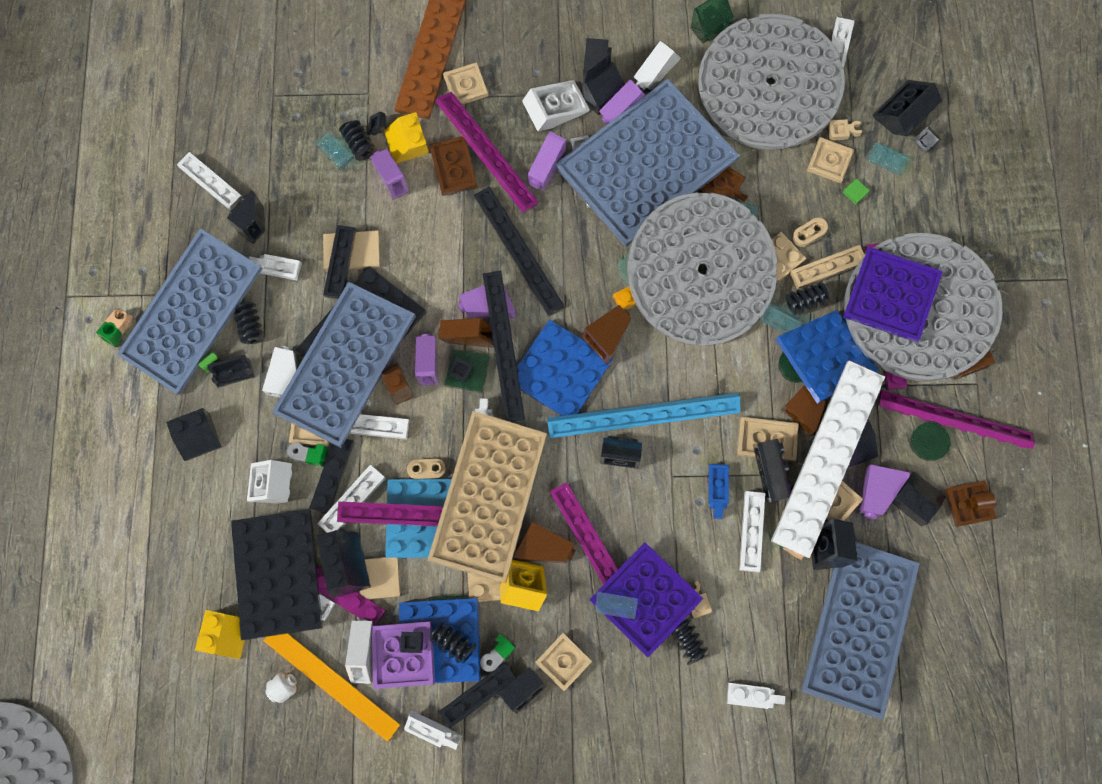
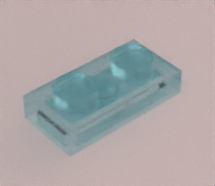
(334, 150)
(887, 158)
(780, 319)
(616, 605)

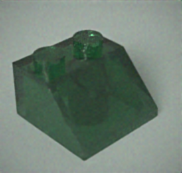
(711, 19)

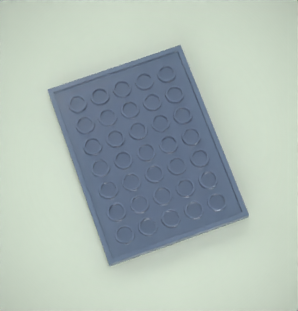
(645, 159)

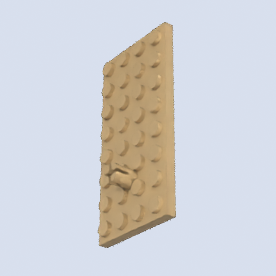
(487, 497)

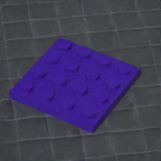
(893, 294)
(661, 595)

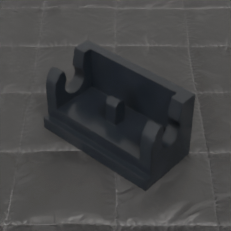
(231, 371)
(522, 690)

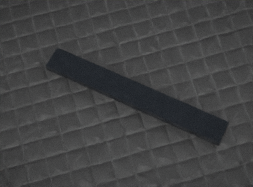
(519, 251)
(503, 346)

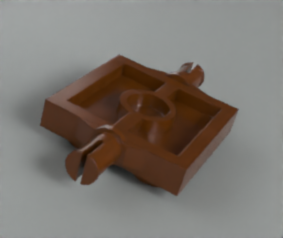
(726, 184)

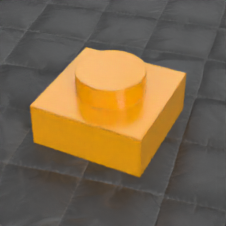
(624, 298)

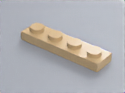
(827, 267)

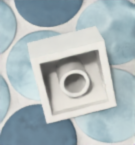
(269, 482)

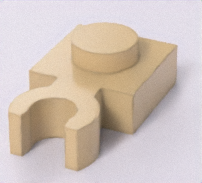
(841, 129)
(703, 607)

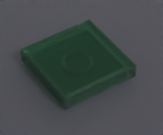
(477, 377)

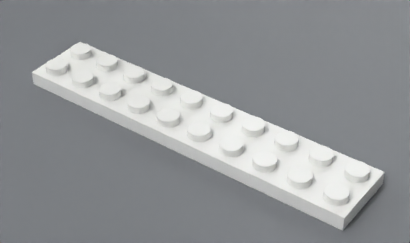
(828, 459)

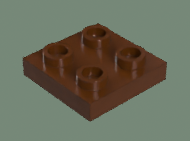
(971, 503)

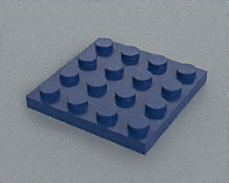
(821, 352)
(560, 370)
(462, 615)

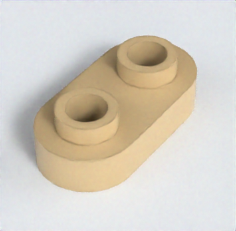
(809, 233)
(426, 467)

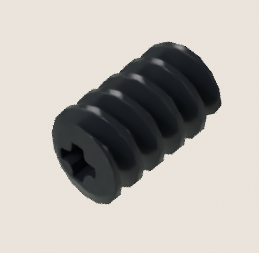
(357, 139)
(806, 297)
(247, 325)
(689, 642)
(452, 643)

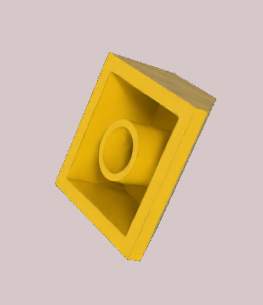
(406, 138)
(524, 586)
(220, 635)

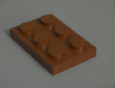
(453, 166)

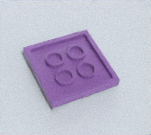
(397, 668)

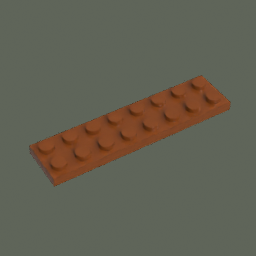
(429, 57)

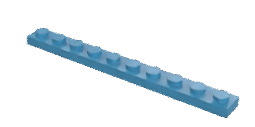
(644, 415)

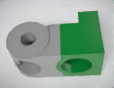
(308, 455)
(498, 655)

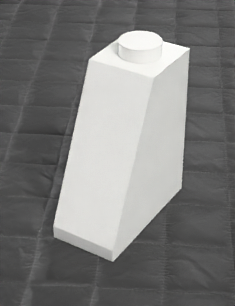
(656, 66)
(280, 371)
(359, 652)

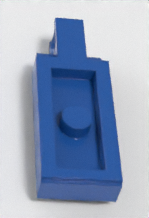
(718, 489)

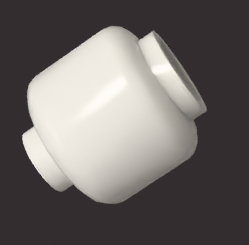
(281, 687)

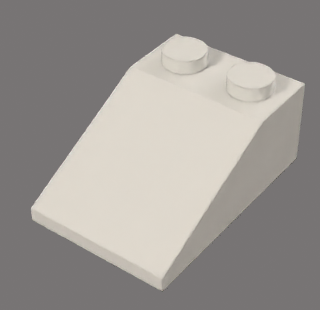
(554, 104)

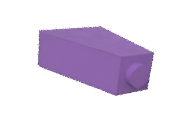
(621, 101)
(544, 165)
(389, 173)
(475, 304)
(426, 360)
(880, 489)

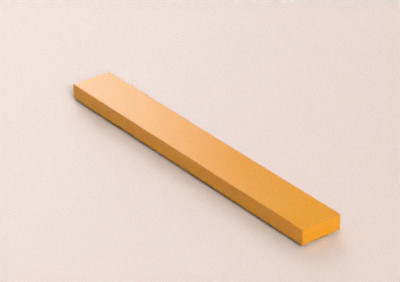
(334, 685)

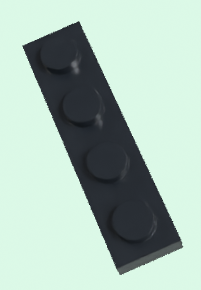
(339, 261)
(331, 477)
(477, 695)

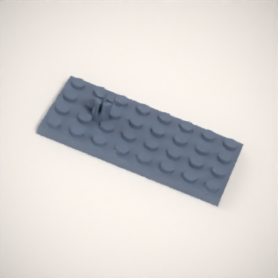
(189, 311)
(344, 364)
(861, 631)

